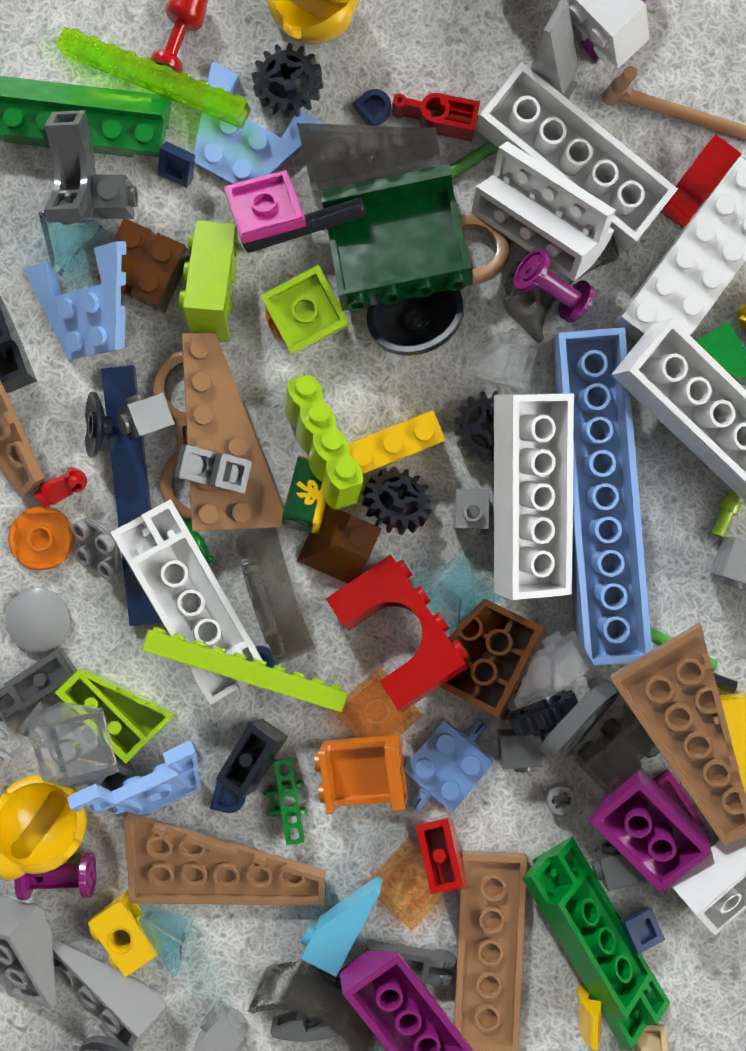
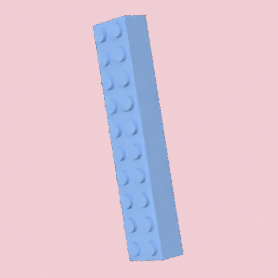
(607, 524)

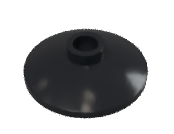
(97, 424)

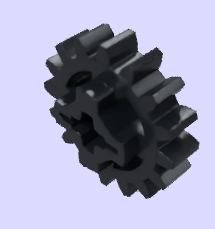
(291, 94)
(467, 431)
(397, 500)
(543, 714)

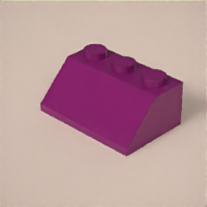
(651, 830)

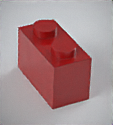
(441, 856)

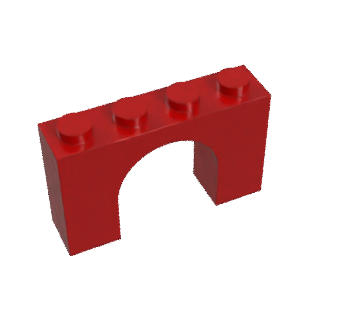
(436, 658)

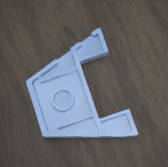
(247, 152)
(89, 318)
(145, 794)

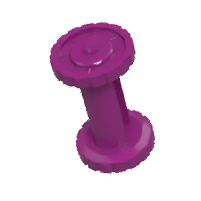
(534, 273)
(68, 875)

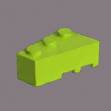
(210, 278)
(128, 715)

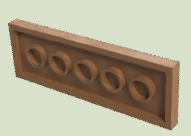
(490, 950)

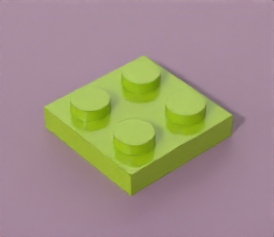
(305, 310)

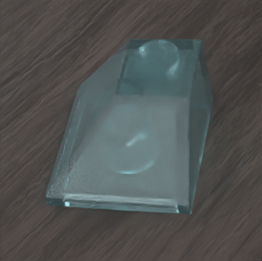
(458, 590)

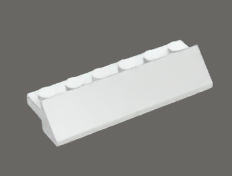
(184, 591)

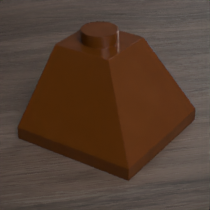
(340, 546)

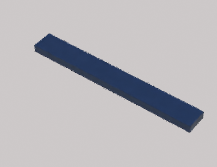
(129, 480)

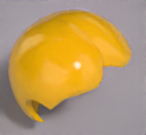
(326, 22)
(37, 827)

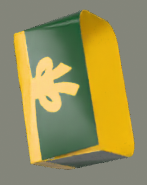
(304, 500)

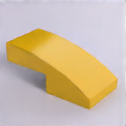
(589, 1018)

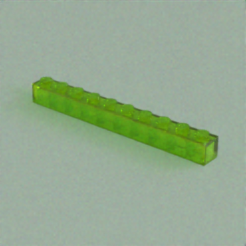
(153, 77)

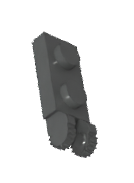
(37, 681)
(420, 961)

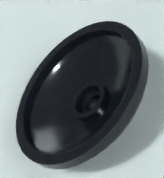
(396, 324)

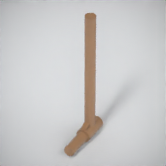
(621, 92)

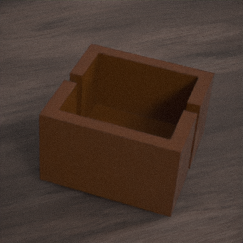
(150, 264)

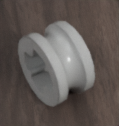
(554, 790)

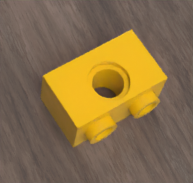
(123, 953)

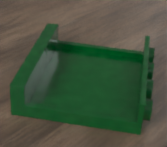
(405, 242)

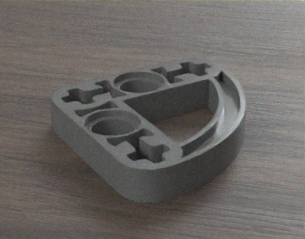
(579, 722)

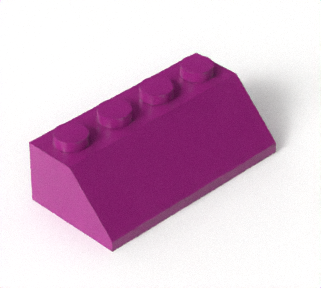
(398, 1005)

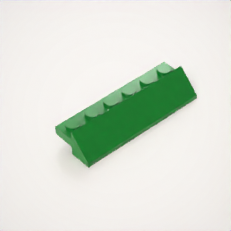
(118, 119)
(595, 941)

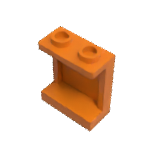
(362, 772)

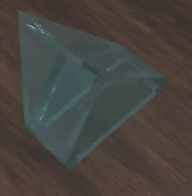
(70, 243)
(168, 934)

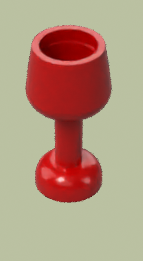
(186, 16)

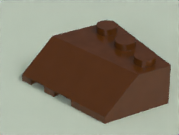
(498, 653)

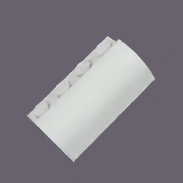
(544, 211)

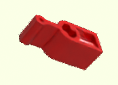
(455, 119)
(700, 180)

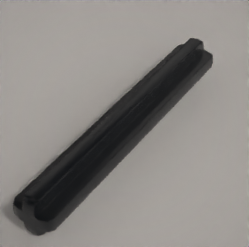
(315, 222)

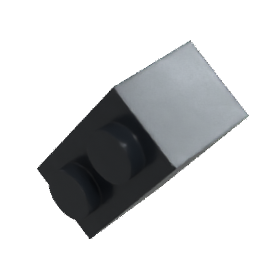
(251, 757)

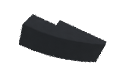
(14, 363)

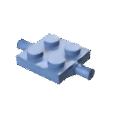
(448, 765)

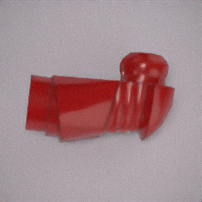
(61, 487)

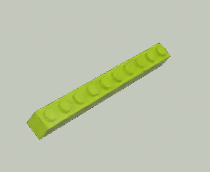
(239, 668)

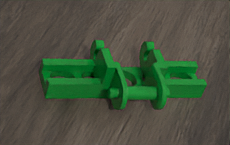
(286, 811)

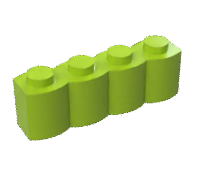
(322, 442)

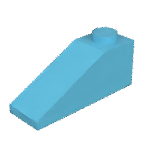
(338, 928)

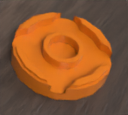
(50, 541)

